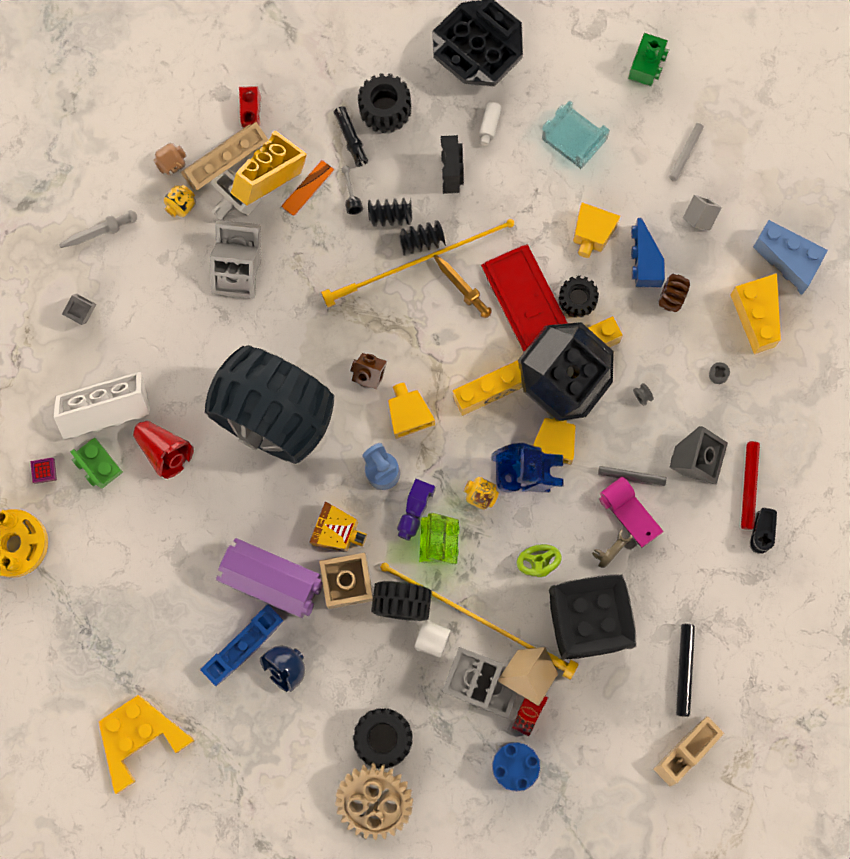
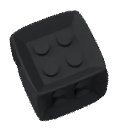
(592, 616)

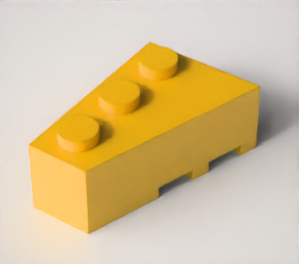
(759, 312)

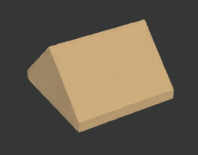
(530, 673)

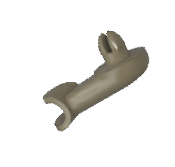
(606, 558)

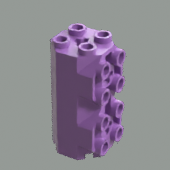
(270, 578)

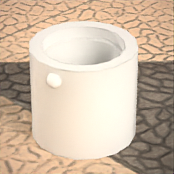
(432, 638)

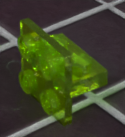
(439, 539)

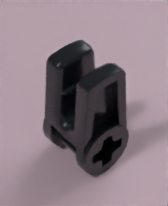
(764, 528)

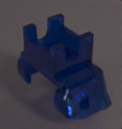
(526, 466)

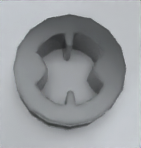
(718, 380)
(643, 394)

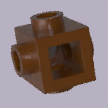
(368, 370)

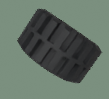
(380, 88)
(401, 601)
(362, 732)

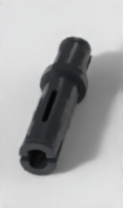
(353, 144)

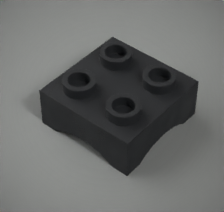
(453, 164)

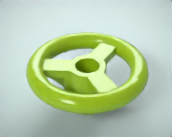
(539, 562)

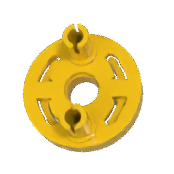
(16, 563)

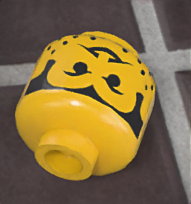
(179, 201)

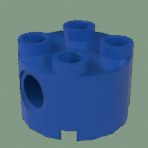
(516, 766)

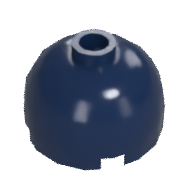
(285, 666)

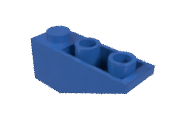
(649, 262)

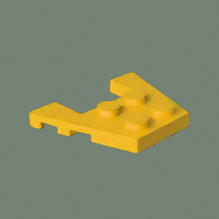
(131, 729)

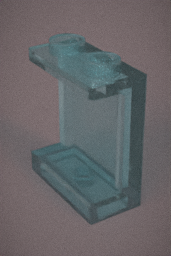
(574, 135)

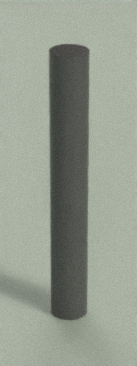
(630, 475)

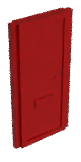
(523, 293)

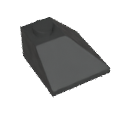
(699, 455)

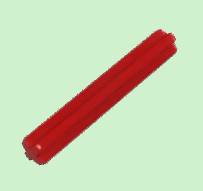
(750, 485)

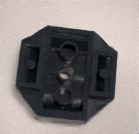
(484, 25)
(546, 367)

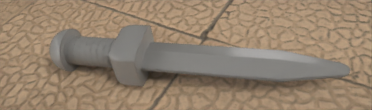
(112, 224)

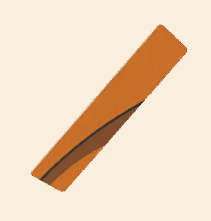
(307, 188)

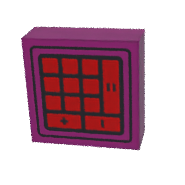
(43, 470)

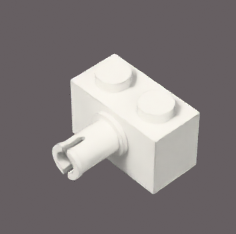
(224, 184)

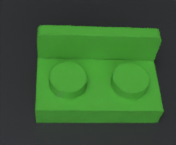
(97, 463)

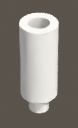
(489, 122)

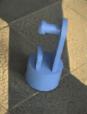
(381, 467)

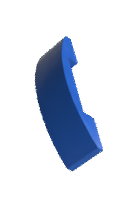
(242, 646)

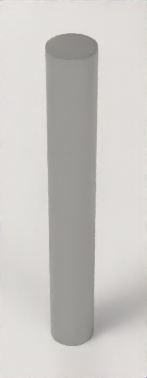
(686, 152)

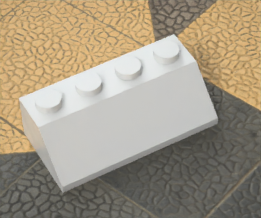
(101, 405)

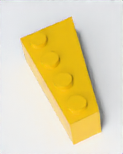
(268, 169)

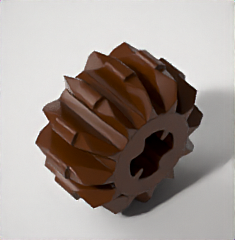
(674, 293)

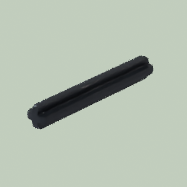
(685, 670)

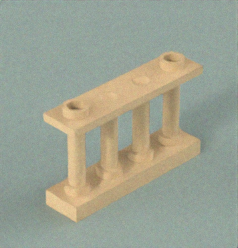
(224, 156)

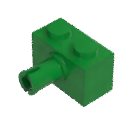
(648, 59)

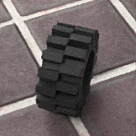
(582, 284)

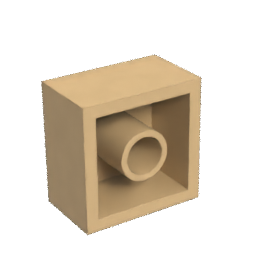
(346, 581)

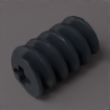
(390, 212)
(421, 237)

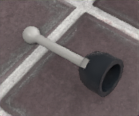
(353, 204)

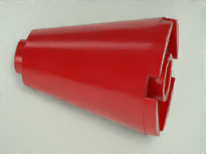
(162, 448)

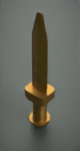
(471, 296)

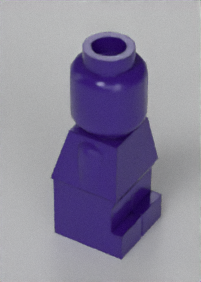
(415, 508)

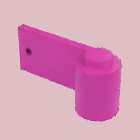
(630, 512)

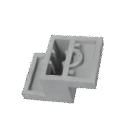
(235, 259)
(476, 682)

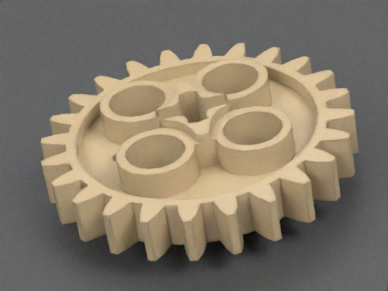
(390, 815)

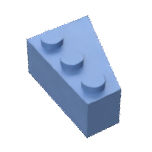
(790, 254)

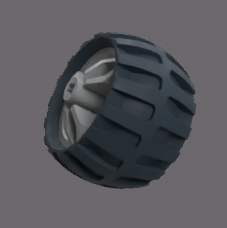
(269, 404)

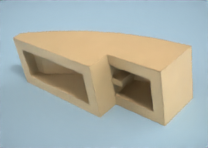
(688, 751)

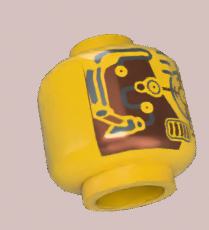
(481, 493)

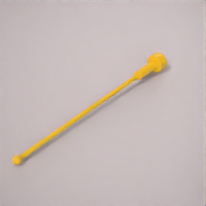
(329, 296)
(568, 668)

